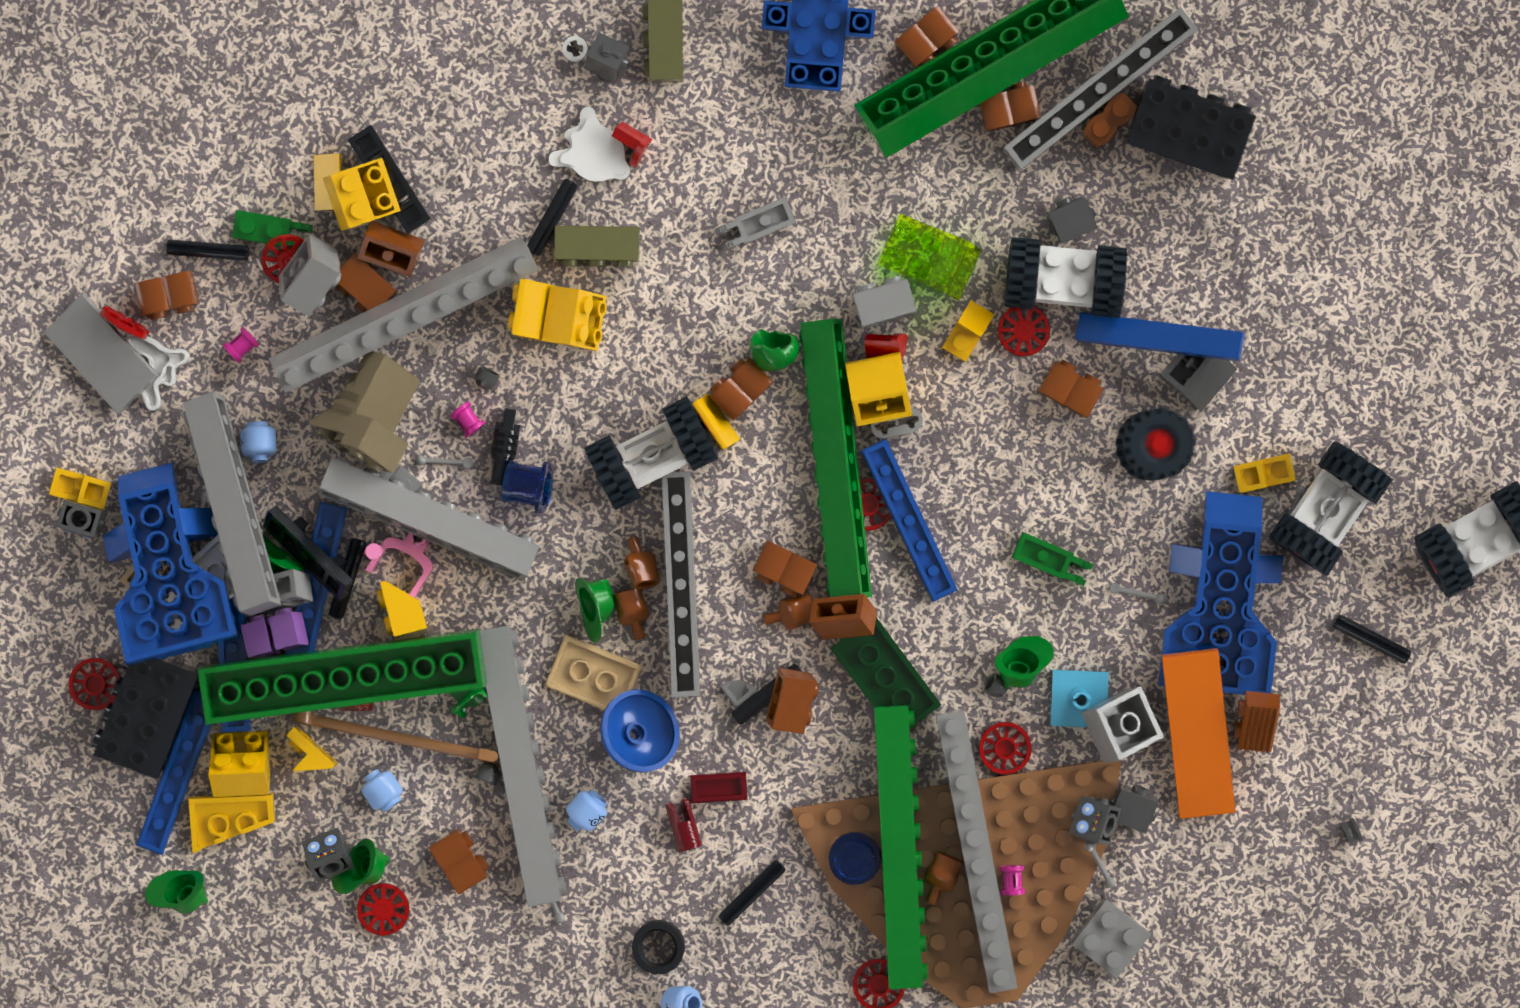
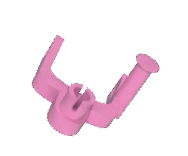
(408, 546)

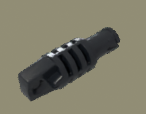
(504, 445)

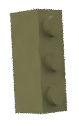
(664, 40)
(597, 245)

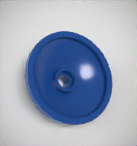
(653, 726)

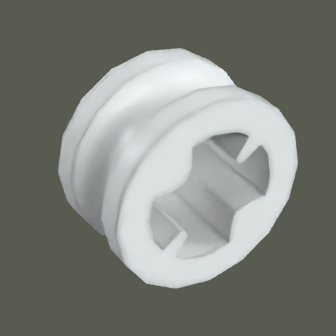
(580, 42)

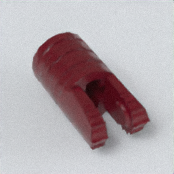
(685, 832)

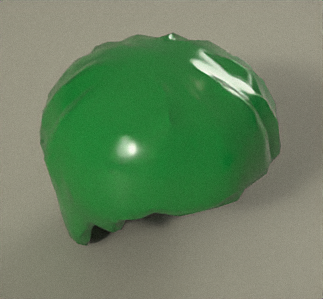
(773, 349)

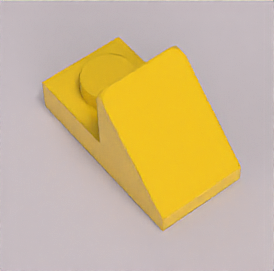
(968, 331)
(316, 756)

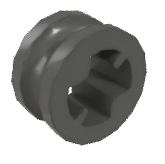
(1351, 832)

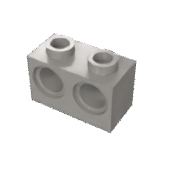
(293, 589)

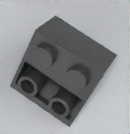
(1197, 377)

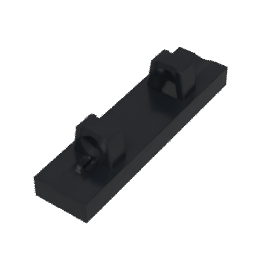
(370, 147)
(293, 538)

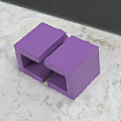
(278, 632)

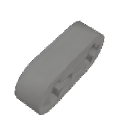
(898, 430)

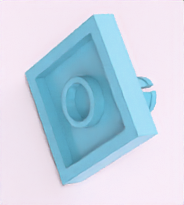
(1074, 693)

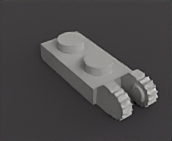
(758, 223)

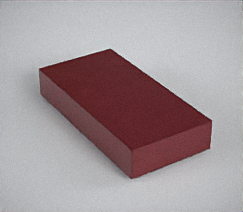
(718, 787)

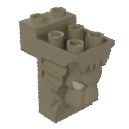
(369, 412)

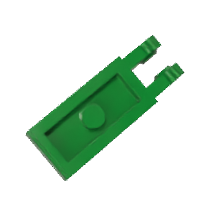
(263, 228)
(1048, 558)

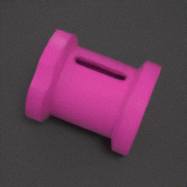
(241, 344)
(467, 419)
(1012, 880)

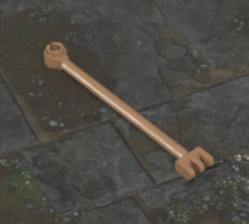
(310, 719)

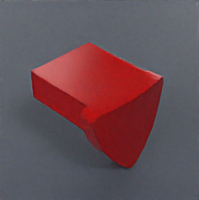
(634, 140)
(881, 345)

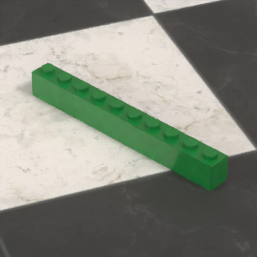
(835, 458)
(898, 846)

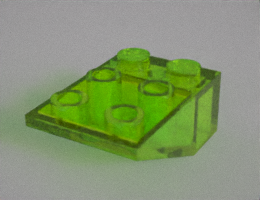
(930, 256)

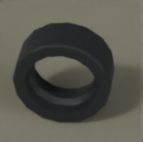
(658, 968)

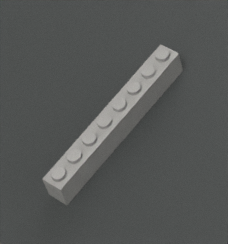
(1100, 89)
(231, 504)
(428, 519)
(681, 584)

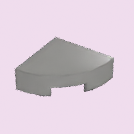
(738, 691)

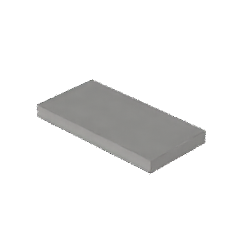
(101, 354)

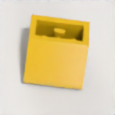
(361, 194)
(530, 310)
(574, 318)
(878, 389)
(404, 612)
(240, 764)

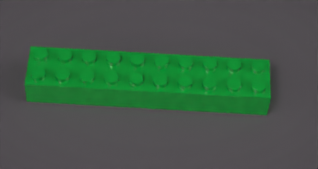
(982, 68)
(342, 676)

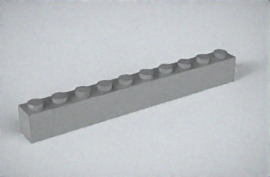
(403, 314)
(520, 768)
(976, 851)

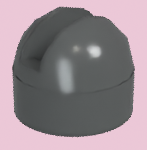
(486, 378)
(995, 686)
(488, 772)

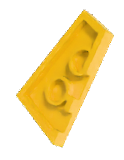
(225, 817)

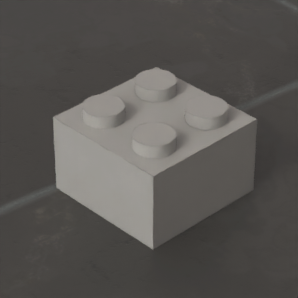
(309, 275)
(884, 302)
(1122, 724)
(1110, 937)

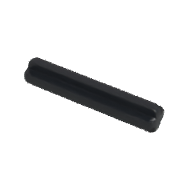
(552, 216)
(207, 250)
(351, 568)
(1371, 639)
(757, 701)
(751, 892)

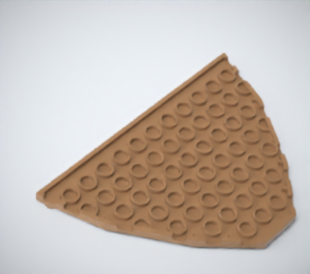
(1026, 825)

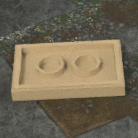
(591, 673)

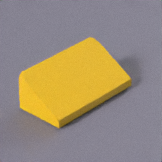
(324, 166)
(715, 422)

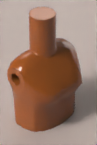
(641, 566)
(632, 610)
(792, 612)
(942, 875)

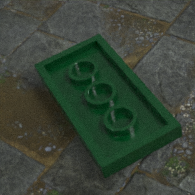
(885, 672)

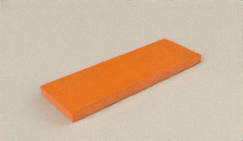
(1198, 733)

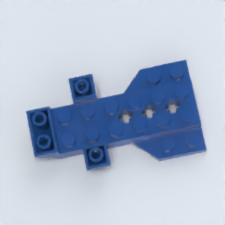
(817, 38)
(158, 535)
(1227, 570)

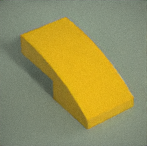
(1264, 473)
(79, 488)

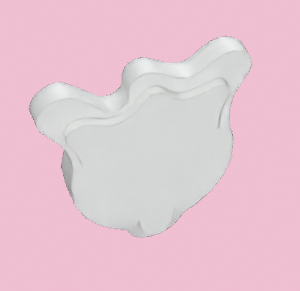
(592, 151)
(163, 362)

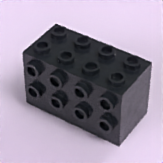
(1190, 127)
(145, 714)

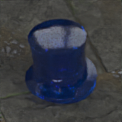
(528, 485)
(854, 858)

